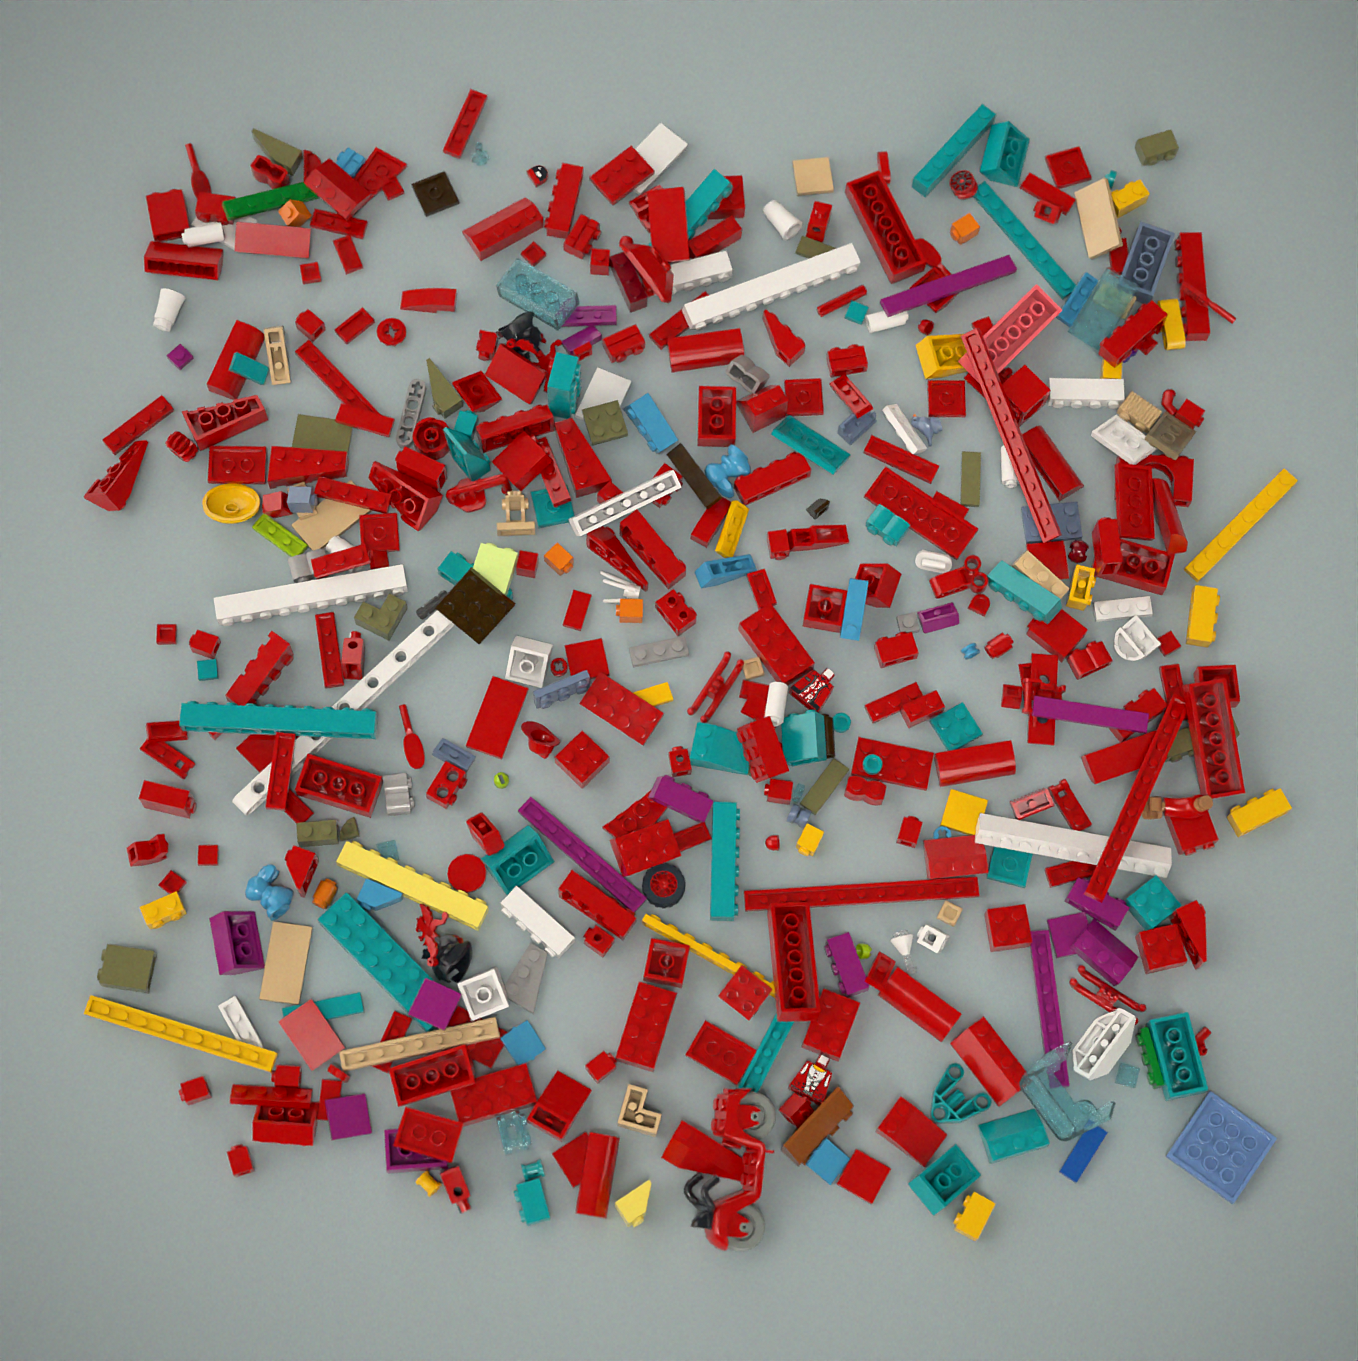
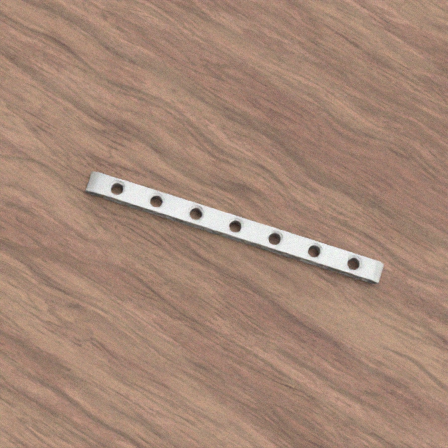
(357, 698)

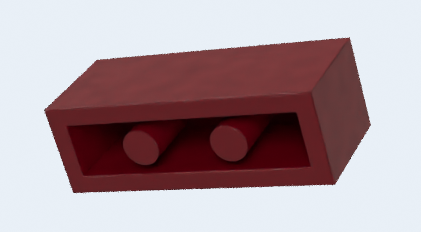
(628, 282)

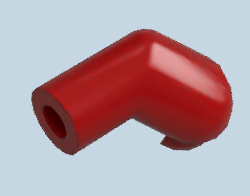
(1167, 400)
(1200, 1040)

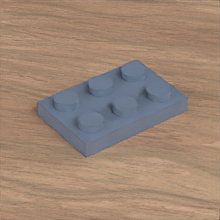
(1067, 519)
(561, 690)

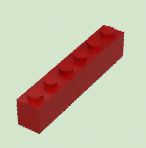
(1192, 270)

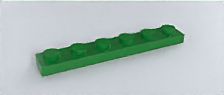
(266, 200)

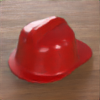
(539, 738)

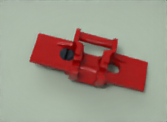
(1042, 730)

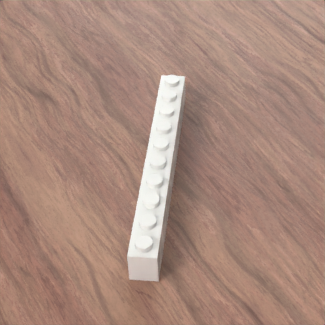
(771, 286)
(310, 595)
(1068, 844)

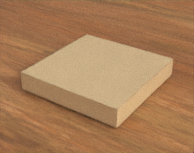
(813, 176)

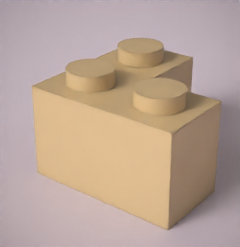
(634, 1116)

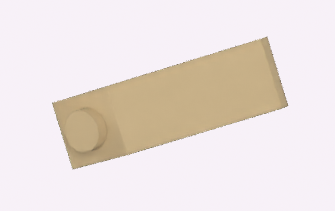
(277, 355)

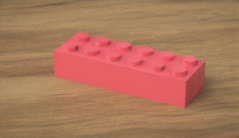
(1017, 329)

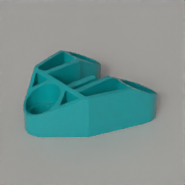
(966, 1112)

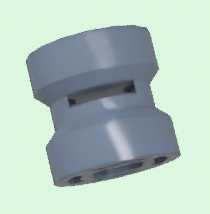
(803, 817)

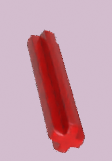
(841, 300)

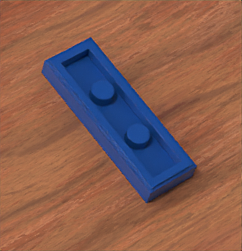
(1082, 1153)

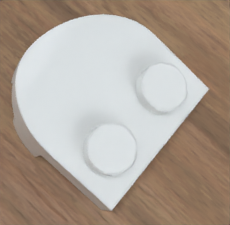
(1135, 640)

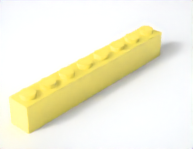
(413, 885)

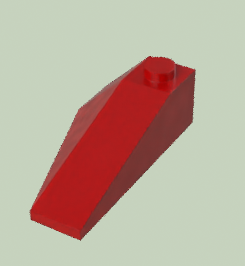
(117, 485)
(411, 498)
(608, 547)
(698, 1152)

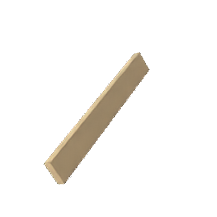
(419, 1044)

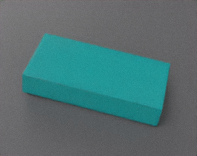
(249, 368)

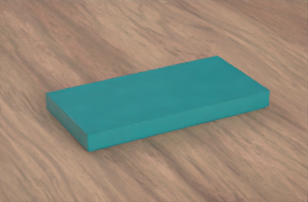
(810, 444)

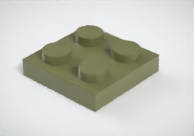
(604, 422)

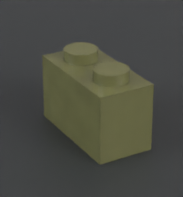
(1156, 148)
(317, 833)

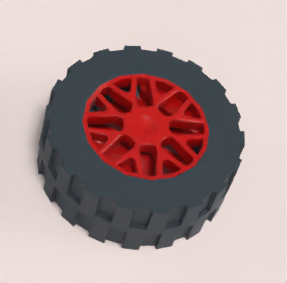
(663, 885)

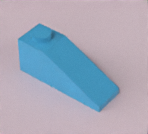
(724, 570)
(854, 609)

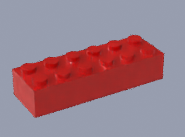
(885, 227)
(1213, 738)
(793, 962)

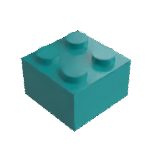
(1152, 903)

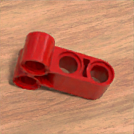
(959, 579)

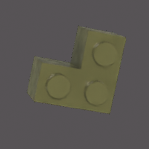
(384, 620)

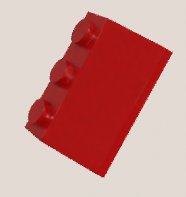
(337, 189)
(954, 857)
(285, 1125)

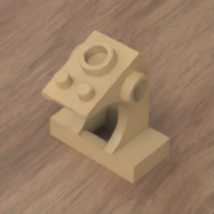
(515, 502)

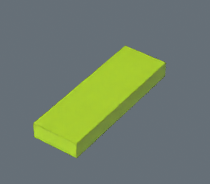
(279, 536)

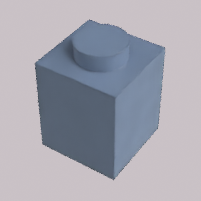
(301, 499)

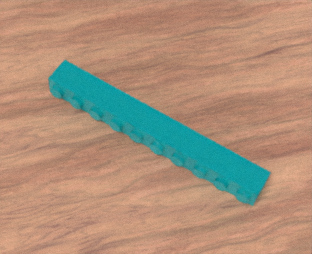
(273, 719)

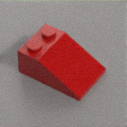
(1192, 929)
(911, 1131)

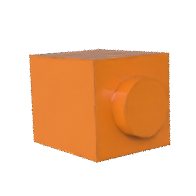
(294, 213)
(964, 229)
(559, 559)
(630, 610)

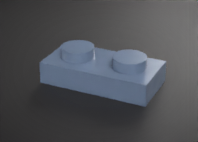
(453, 754)

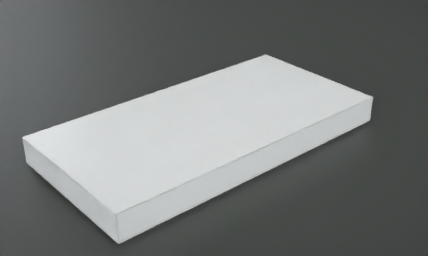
(659, 151)

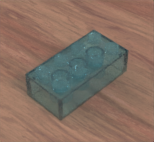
(538, 293)
(1104, 308)

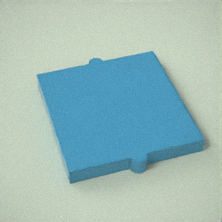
(522, 1043)
(827, 1161)

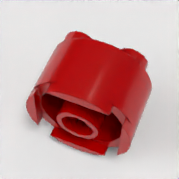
(427, 429)

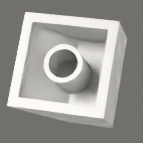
(528, 661)
(484, 993)

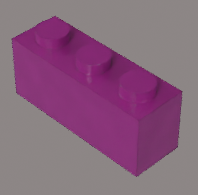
(681, 798)
(1108, 912)
(846, 965)

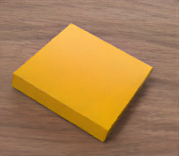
(963, 812)

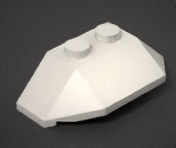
(1103, 1044)

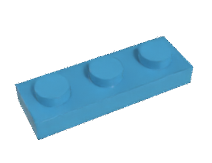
(1077, 299)

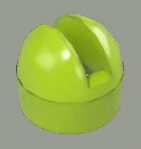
(497, 783)
(863, 951)

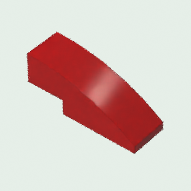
(429, 300)
(710, 522)
(817, 537)

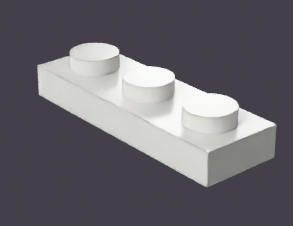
(904, 429)
(1122, 609)
(239, 1022)

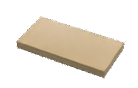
(1098, 218)
(331, 521)
(286, 963)

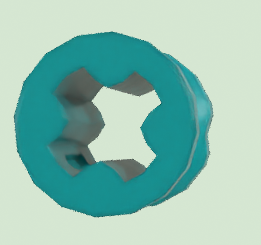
(532, 1170)

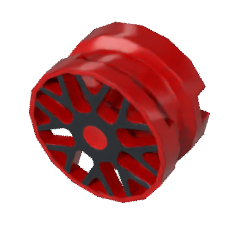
(967, 181)

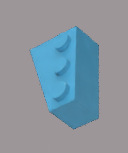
(651, 423)

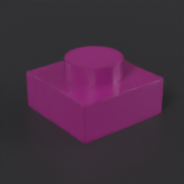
(180, 357)

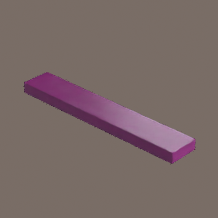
(1090, 714)

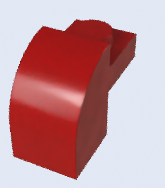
(148, 852)

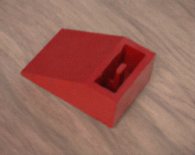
(558, 1106)

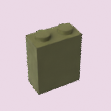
(127, 968)

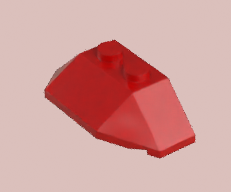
(652, 268)

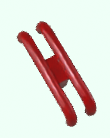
(716, 688)
(1106, 994)

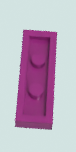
(592, 316)

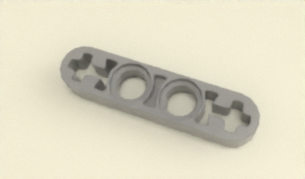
(411, 413)

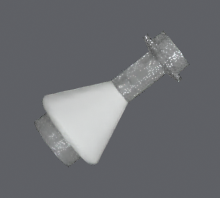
(902, 942)

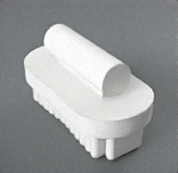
(933, 561)

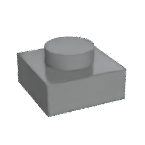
(908, 623)

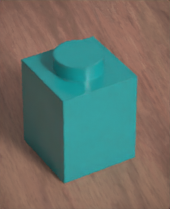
(466, 423)

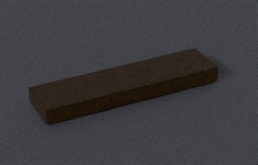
(694, 476)

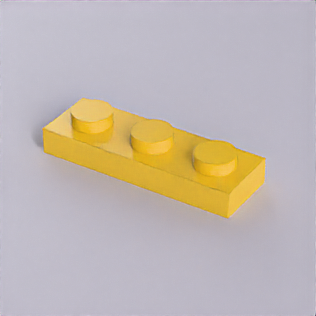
(732, 529)

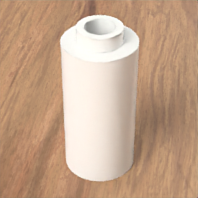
(203, 234)
(880, 321)
(1007, 472)
(776, 702)

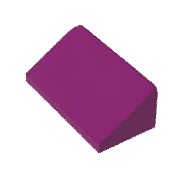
(586, 335)
(938, 617)

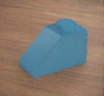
(377, 896)

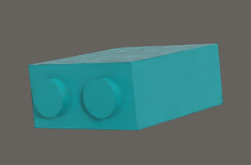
(804, 738)

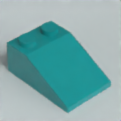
(467, 454)
(718, 749)
(944, 1179)

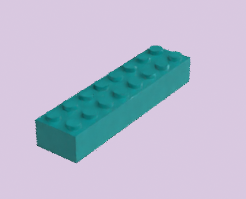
(375, 952)

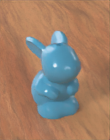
(732, 465)
(273, 898)

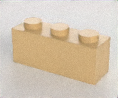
(1036, 571)

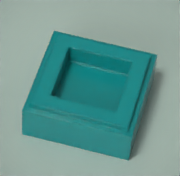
(856, 312)
(207, 669)

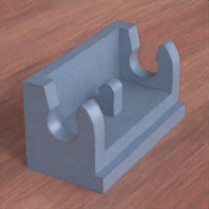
(855, 427)

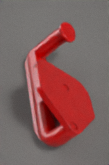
(471, 495)

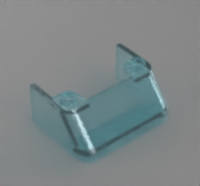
(1054, 1103)

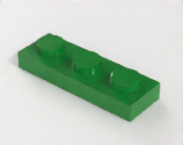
(1149, 1058)

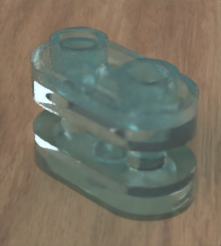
(522, 1140)

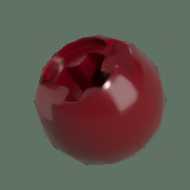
(1078, 551)

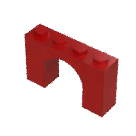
(1178, 472)

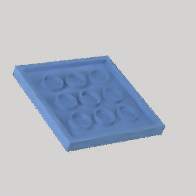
(1221, 1147)

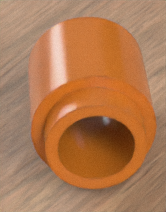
(324, 893)

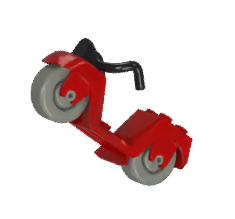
(732, 1219)

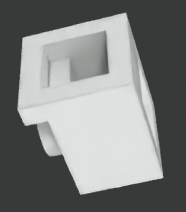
(924, 938)

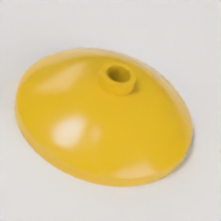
(231, 503)

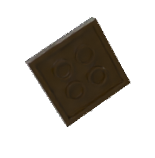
(475, 605)

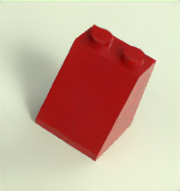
(763, 407)

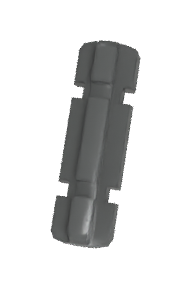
(430, 606)

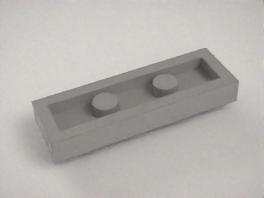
(658, 651)

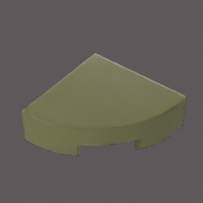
(349, 830)

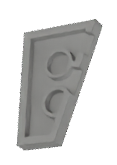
(525, 979)

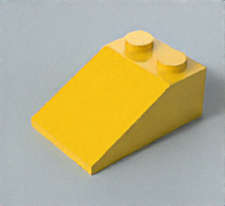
(941, 355)

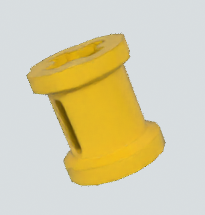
(428, 1183)

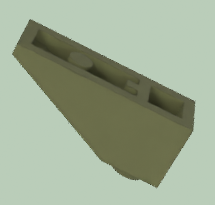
(278, 151)
(445, 398)

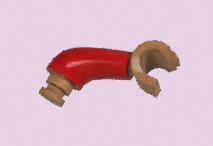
(1177, 807)

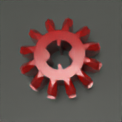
(181, 446)

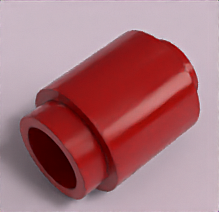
(999, 645)

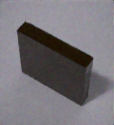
(435, 193)

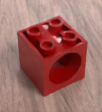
(1025, 394)

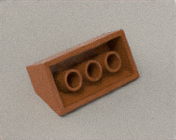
(817, 1127)

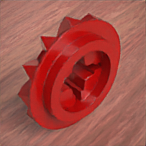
(396, 325)

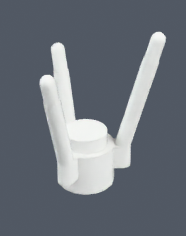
(631, 590)

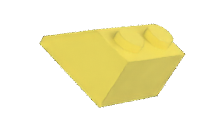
(634, 1205)

